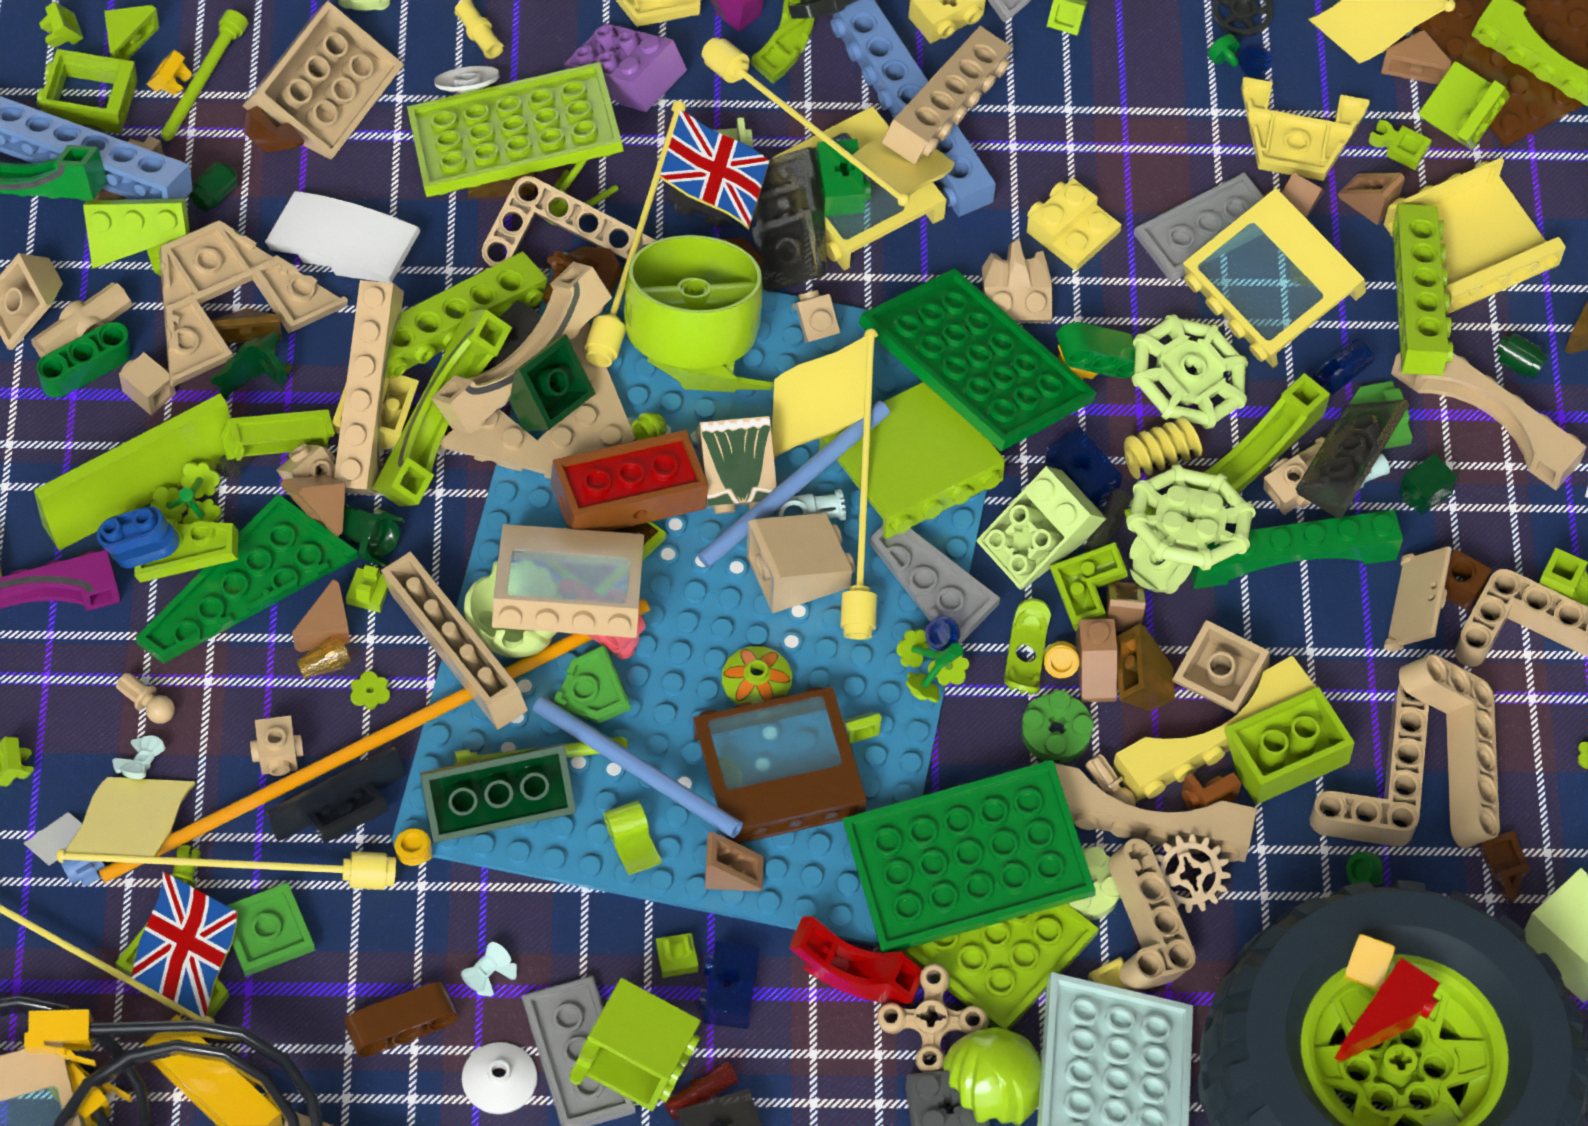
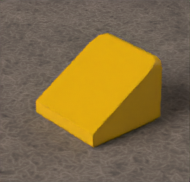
(1369, 962)

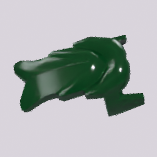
(252, 360)
(374, 531)

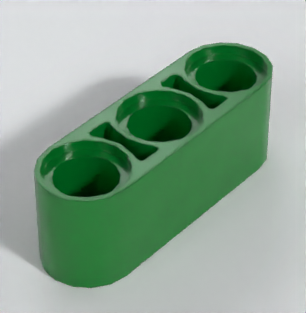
(1097, 349)
(76, 373)

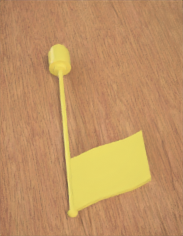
(1372, 26)
(874, 159)
(818, 402)
(136, 816)

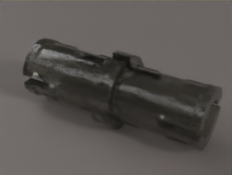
(1113, 511)

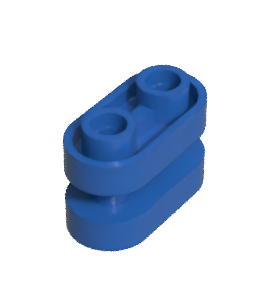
(138, 537)

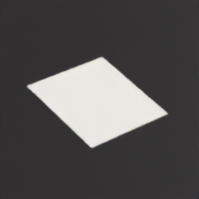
(53, 838)

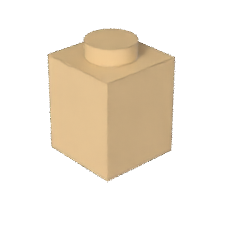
(146, 383)

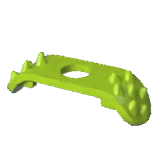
(1027, 629)

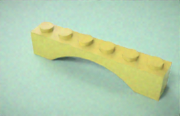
(1157, 762)

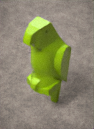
(712, 379)

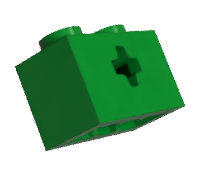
(841, 181)

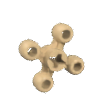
(933, 1002)

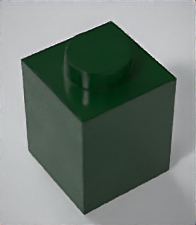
(1427, 484)

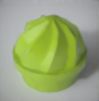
(649, 426)

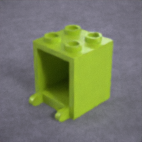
(637, 1046)

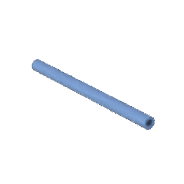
(791, 485)
(638, 767)

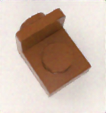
(1214, 791)

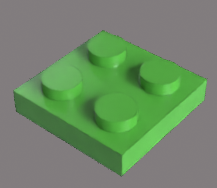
(269, 930)

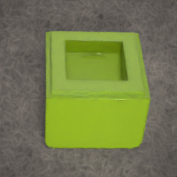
(863, 726)

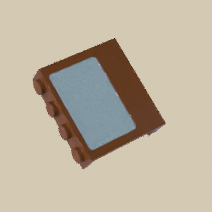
(781, 764)

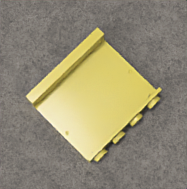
(1485, 234)

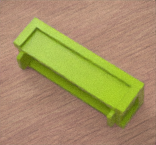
(275, 433)

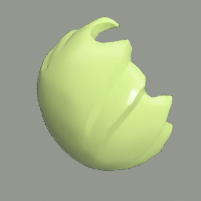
(502, 641)

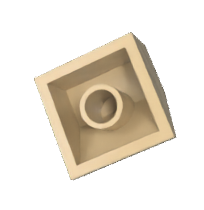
(1222, 667)

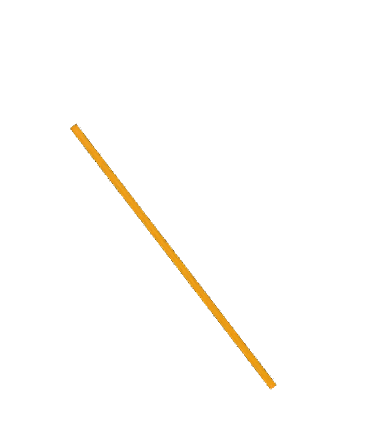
(348, 753)

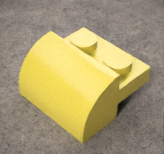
(396, 403)

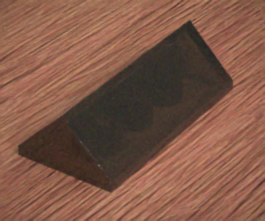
(1349, 454)

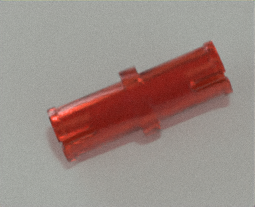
(701, 1089)

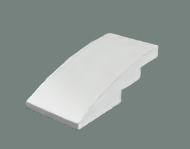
(342, 236)

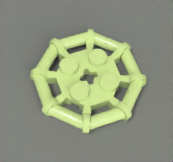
(1182, 385)
(1185, 540)

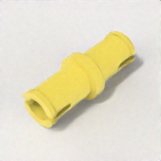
(478, 29)

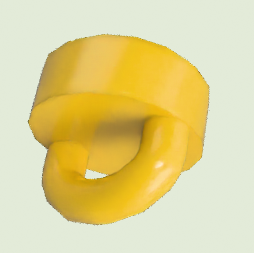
(1061, 659)
(413, 847)

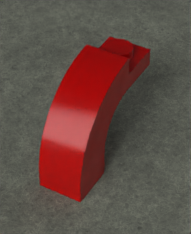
(852, 970)

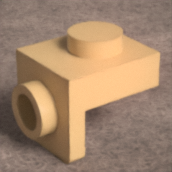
(816, 316)

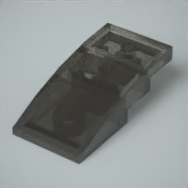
(791, 221)

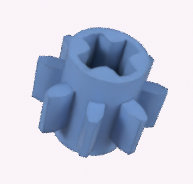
(82, 870)

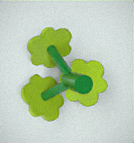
(198, 481)
(947, 665)

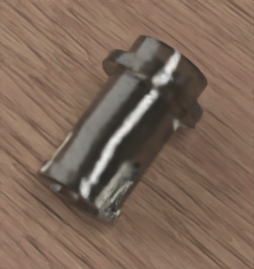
(232, 468)

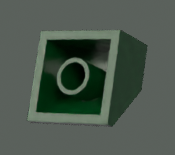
(549, 386)

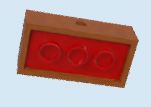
(630, 483)

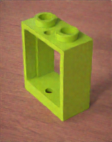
(95, 68)

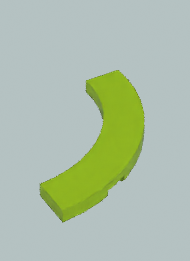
(784, 46)

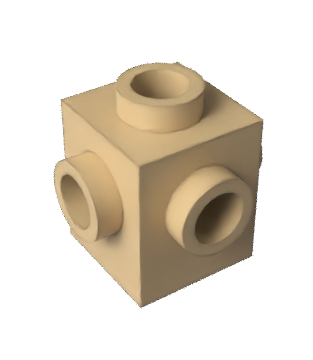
(308, 461)
(1282, 482)
(276, 746)

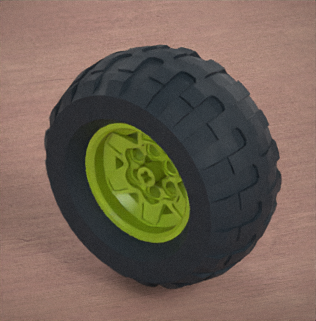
(1498, 1013)

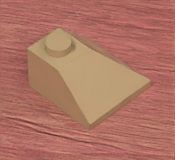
(25, 295)

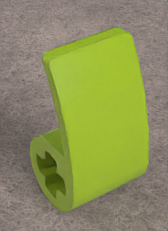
(631, 837)

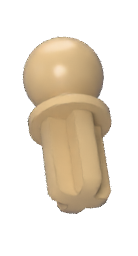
(158, 708)
(1108, 780)

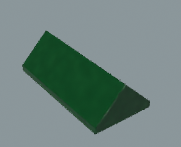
(497, 792)

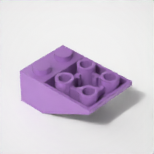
(634, 64)

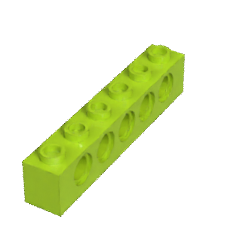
(1420, 290)
(432, 323)

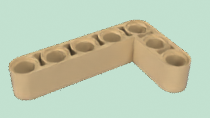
(569, 221)
(1516, 607)
(1470, 743)
(1398, 776)

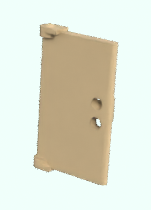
(1418, 598)

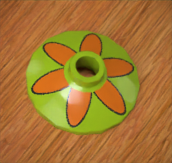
(744, 687)

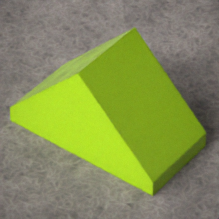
(130, 29)

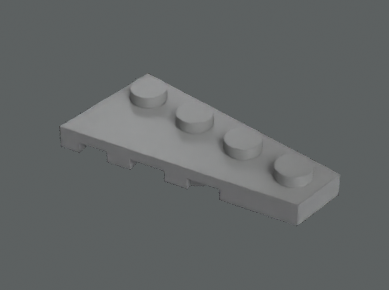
(935, 580)

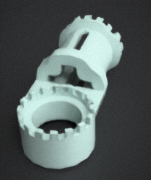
(826, 504)

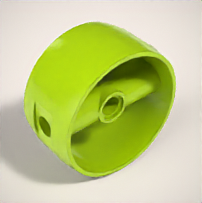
(693, 301)

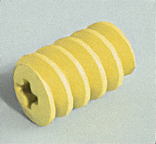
(1161, 445)

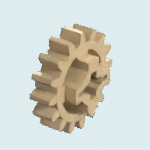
(1207, 867)

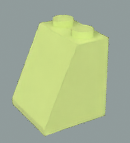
(1562, 932)

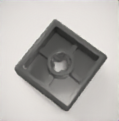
(928, 1094)

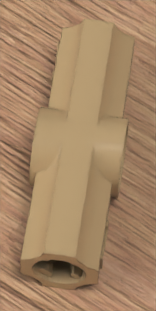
(82, 318)

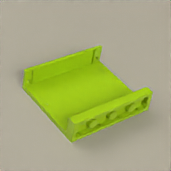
(921, 460)

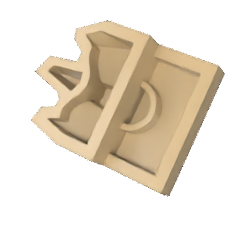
(1019, 285)

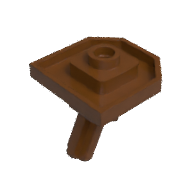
(600, 259)

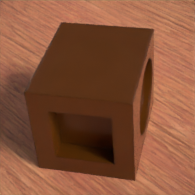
(1475, 575)

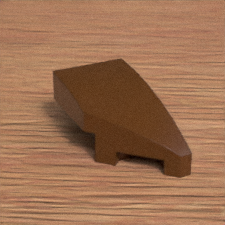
(267, 135)
(1505, 863)

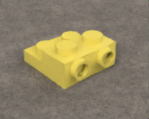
(1071, 224)

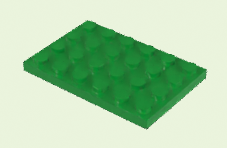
(977, 359)
(968, 857)

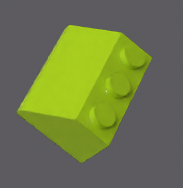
(1288, 745)

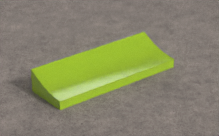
(129, 474)

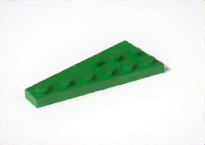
(276, 557)

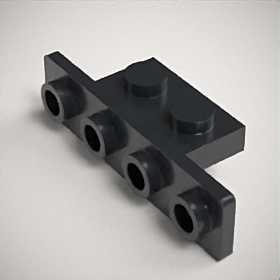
(340, 801)

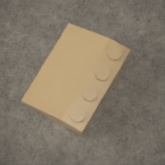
(326, 81)

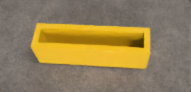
(217, 1088)

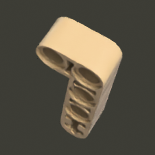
(1136, 870)

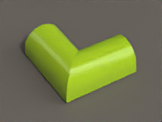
(1081, 576)

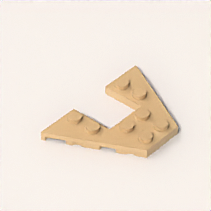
(213, 264)
(590, 427)

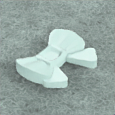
(147, 749)
(495, 959)

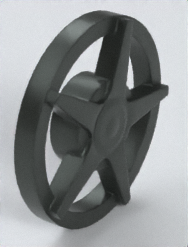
(1242, 12)

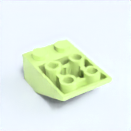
(1040, 527)

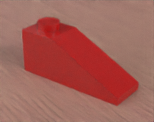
(1393, 1009)

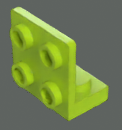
(1464, 105)

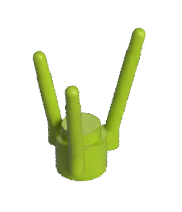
(559, 207)

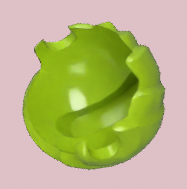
(995, 1074)

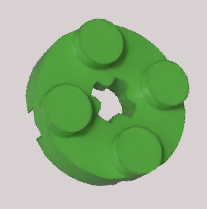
(1056, 746)

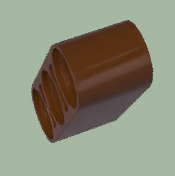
(401, 1019)

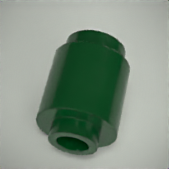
(213, 186)
(1521, 355)

